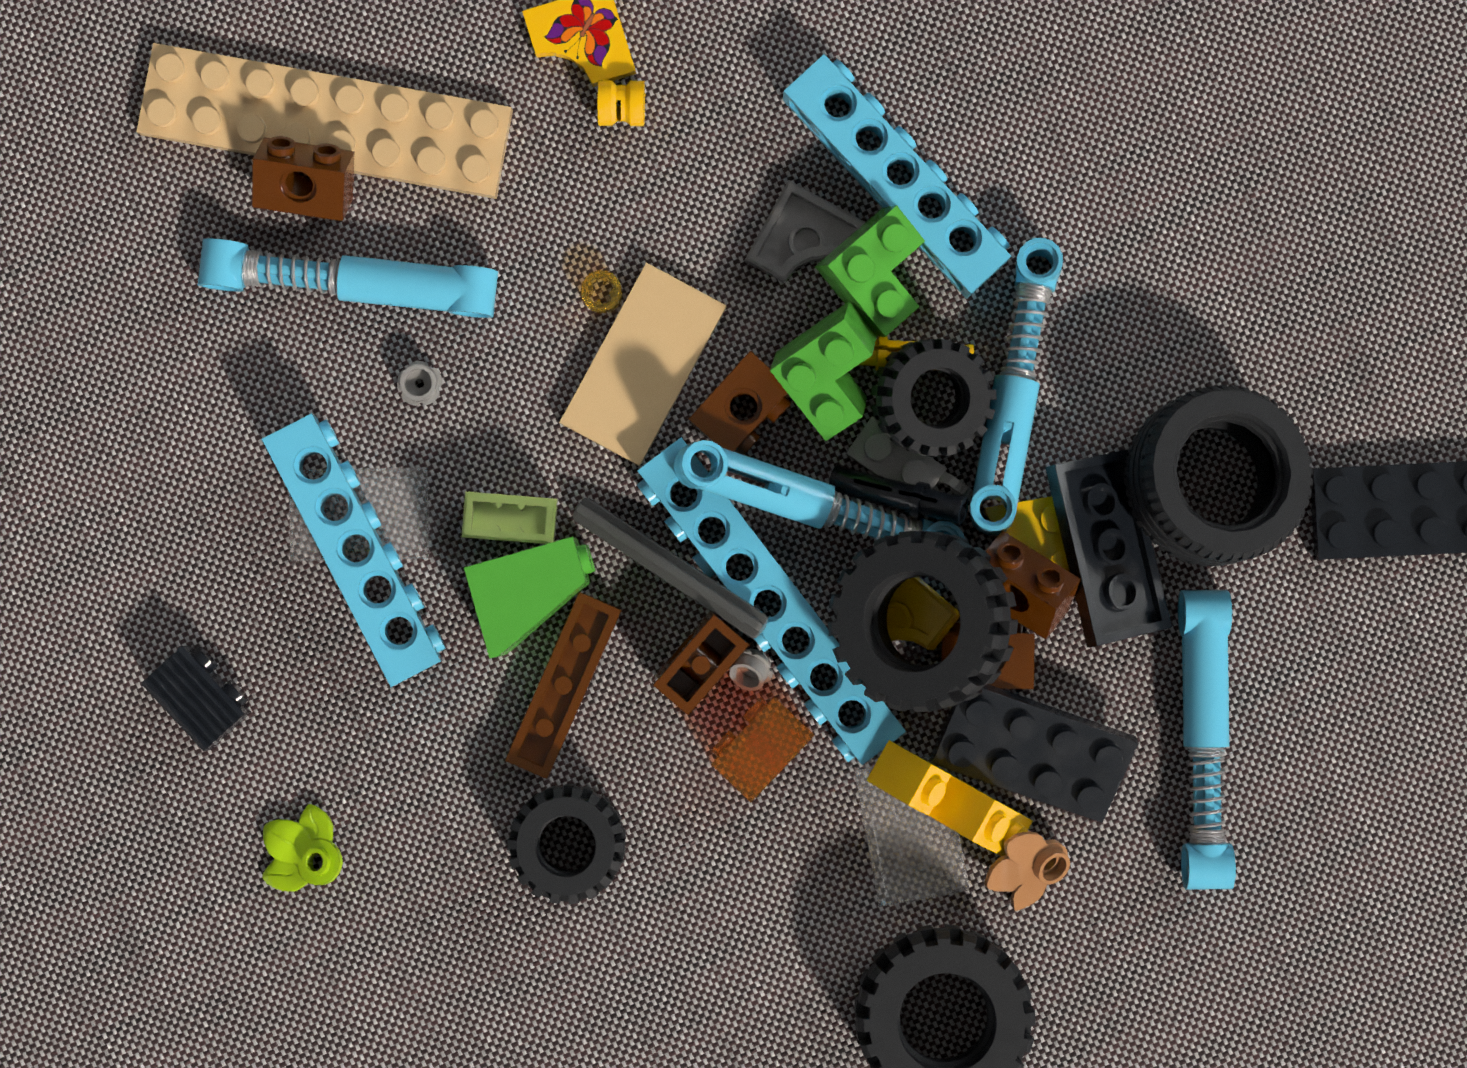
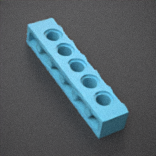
(838, 134)
(288, 451)

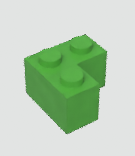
(863, 266)
(817, 369)

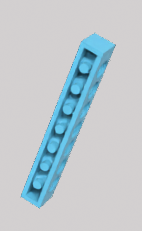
(878, 723)

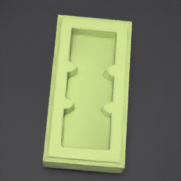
(509, 518)

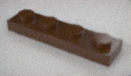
(563, 685)

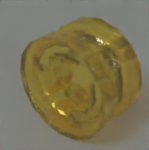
(615, 294)

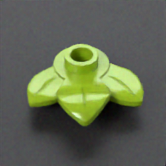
(294, 850)

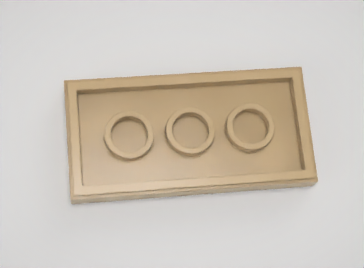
(643, 364)

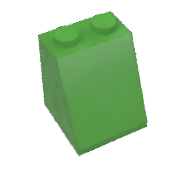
(526, 589)

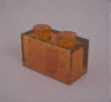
(760, 747)

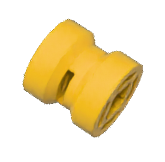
(632, 103)

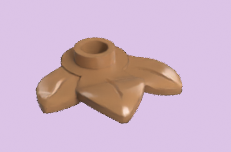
(1028, 868)

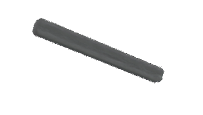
(670, 568)

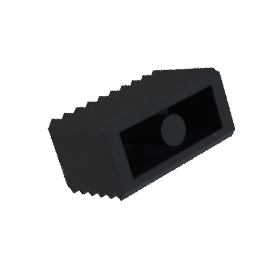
(198, 696)

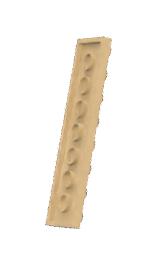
(391, 128)

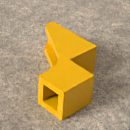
(946, 798)

